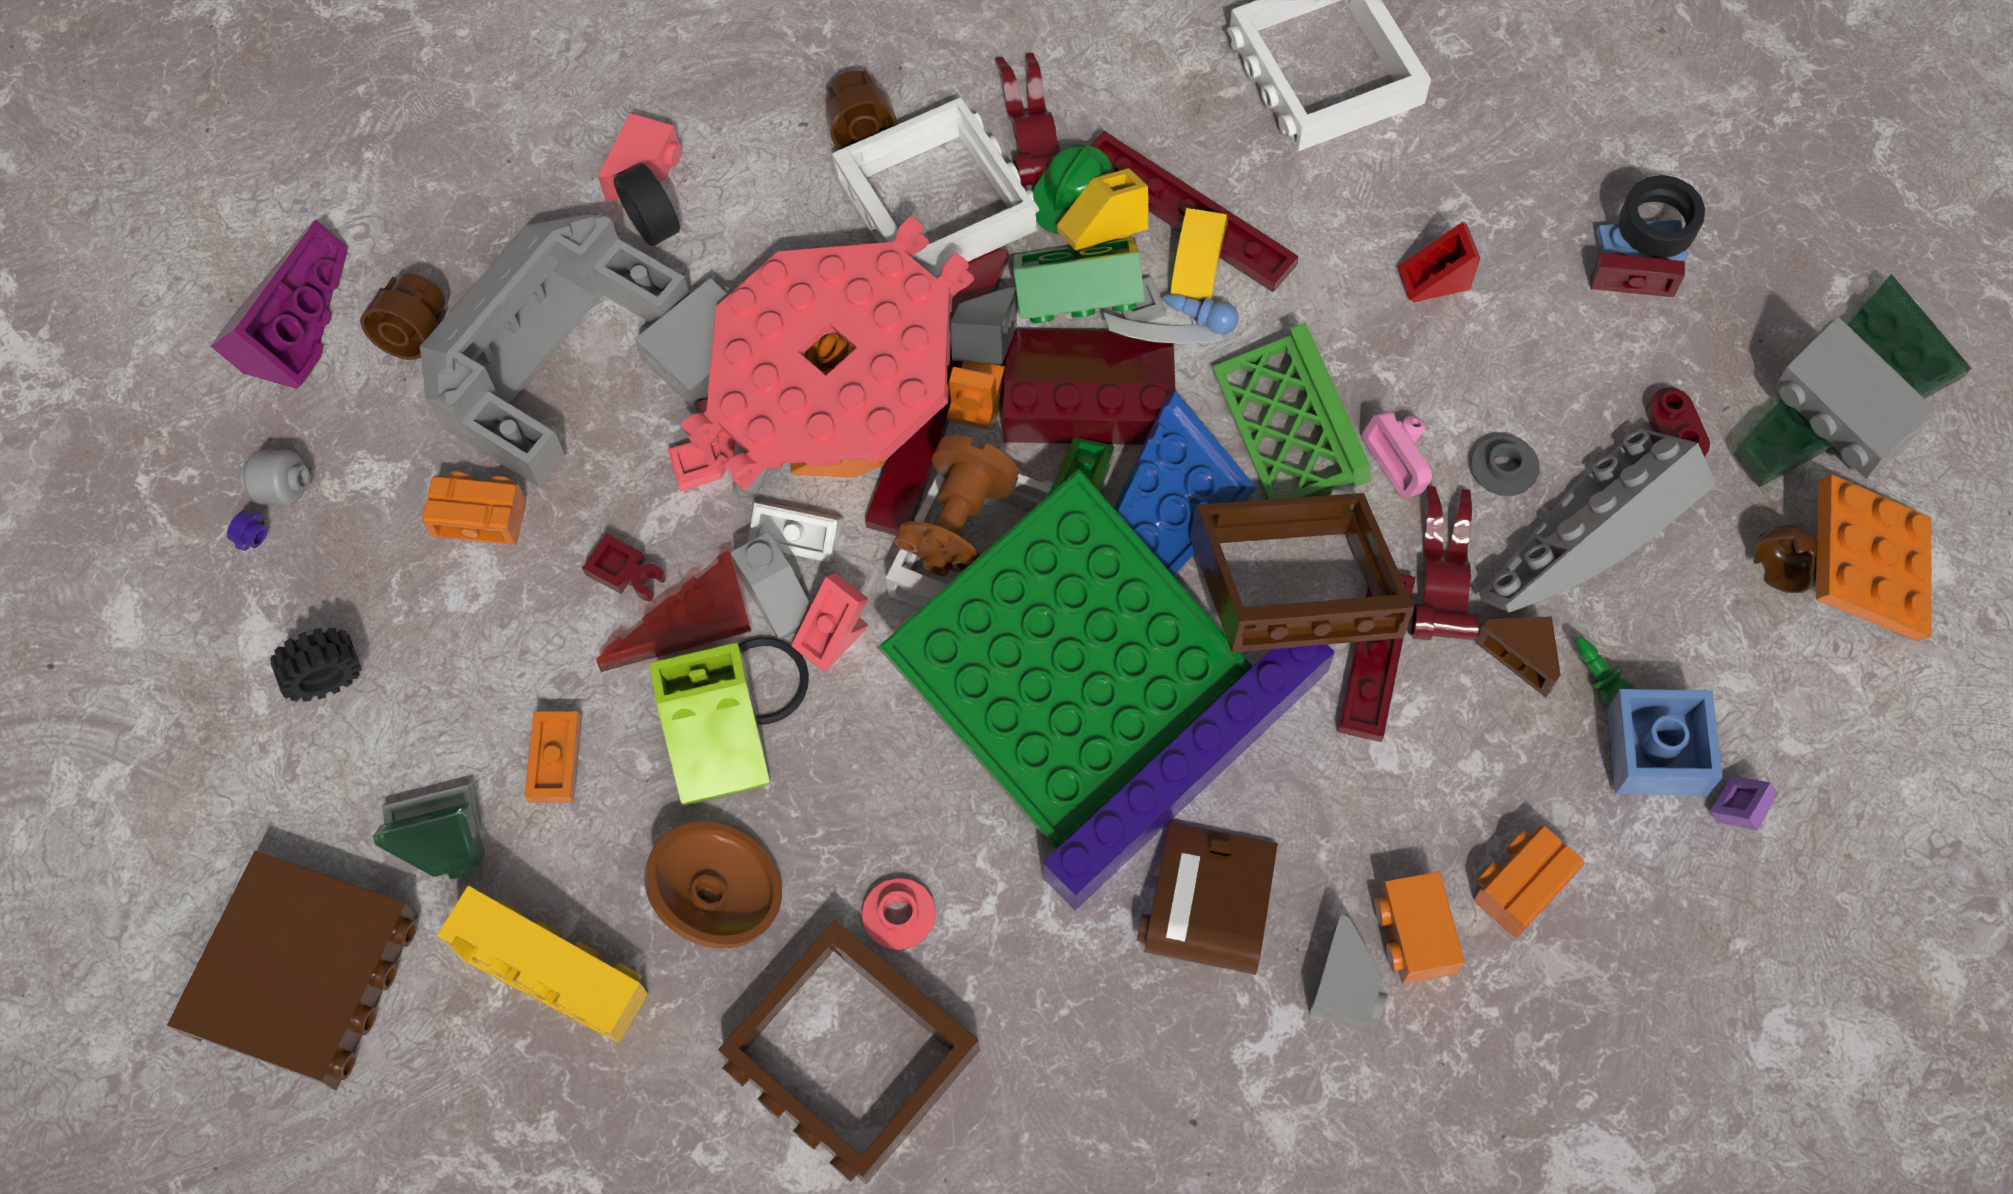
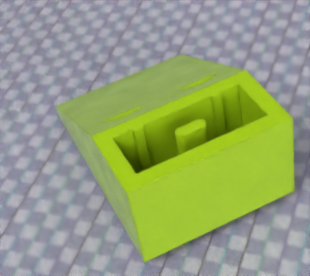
(709, 723)

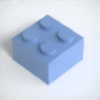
(1664, 742)

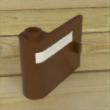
(1210, 899)

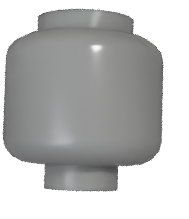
(274, 477)

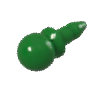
(1607, 680)

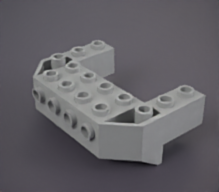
(518, 320)

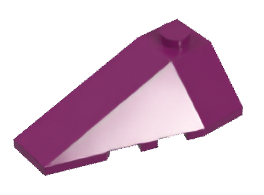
(284, 318)

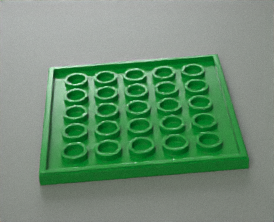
(1065, 658)

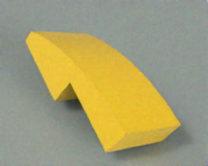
(1198, 254)

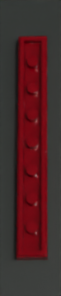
(912, 463)

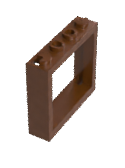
(1303, 623)
(810, 1128)

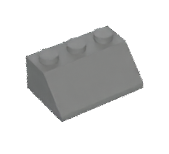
(1853, 398)

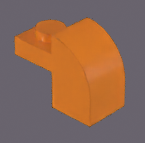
(976, 394)

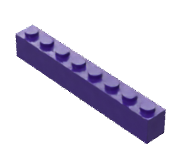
(1183, 770)

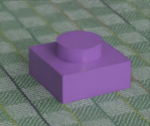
(1744, 802)

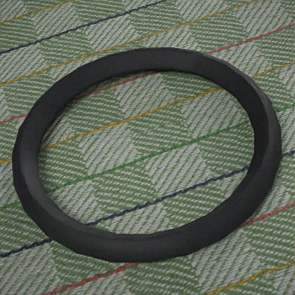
(803, 672)

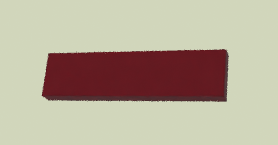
(1371, 683)

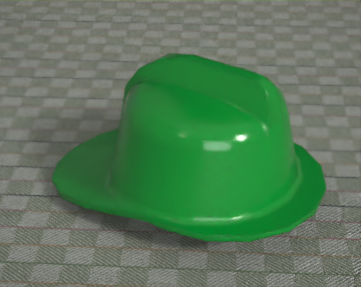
(1065, 181)

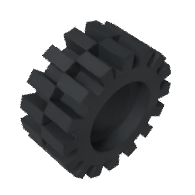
(315, 664)

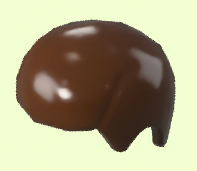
(1788, 557)

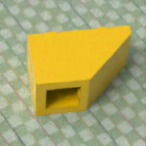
(1106, 210)

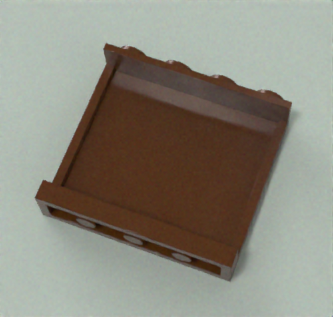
(295, 969)

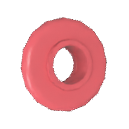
(902, 935)

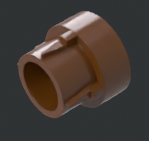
(857, 108)
(403, 315)

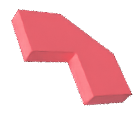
(700, 467)

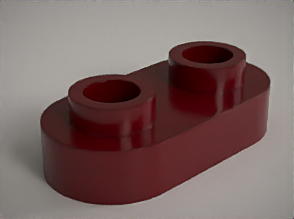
(1679, 422)

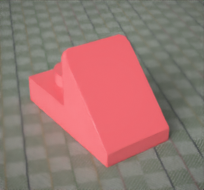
(831, 622)

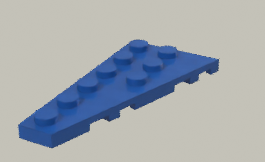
(1171, 476)

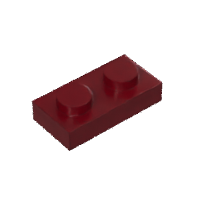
(1637, 274)

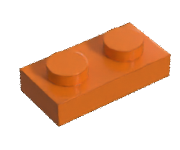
(553, 757)

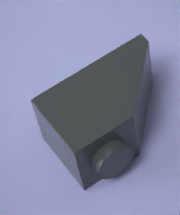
(984, 327)

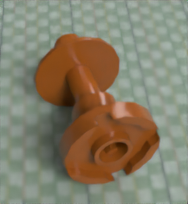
(970, 479)

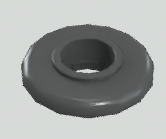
(1500, 481)

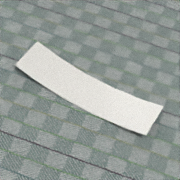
(1162, 333)

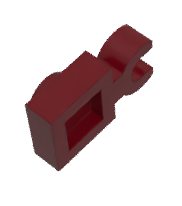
(619, 565)

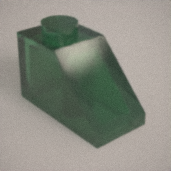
(436, 841)

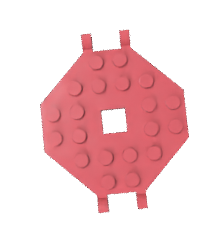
(873, 399)

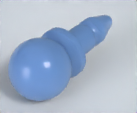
(1218, 316)

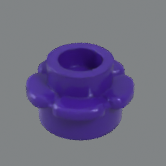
(247, 530)

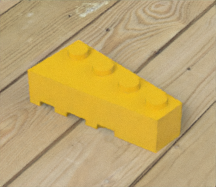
(543, 964)

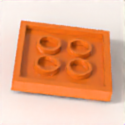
(1873, 558)

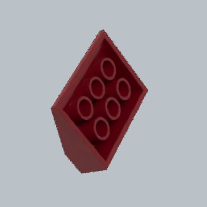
(1084, 386)

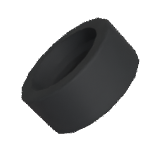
(1669, 191)
(647, 204)

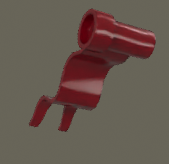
(1033, 125)
(1447, 576)

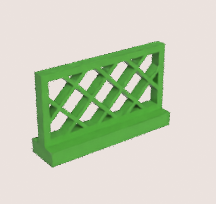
(1320, 396)

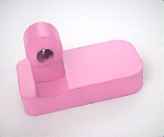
(1395, 451)

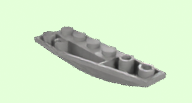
(1604, 518)

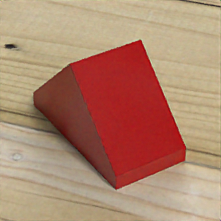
(1442, 266)

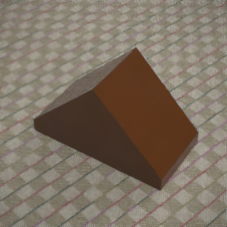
(1525, 648)

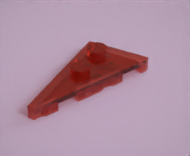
(696, 615)

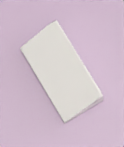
(797, 530)

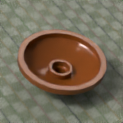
(722, 868)

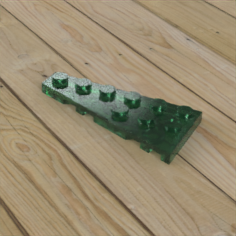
(1901, 337)

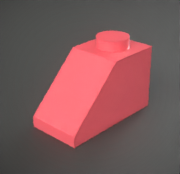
(640, 142)

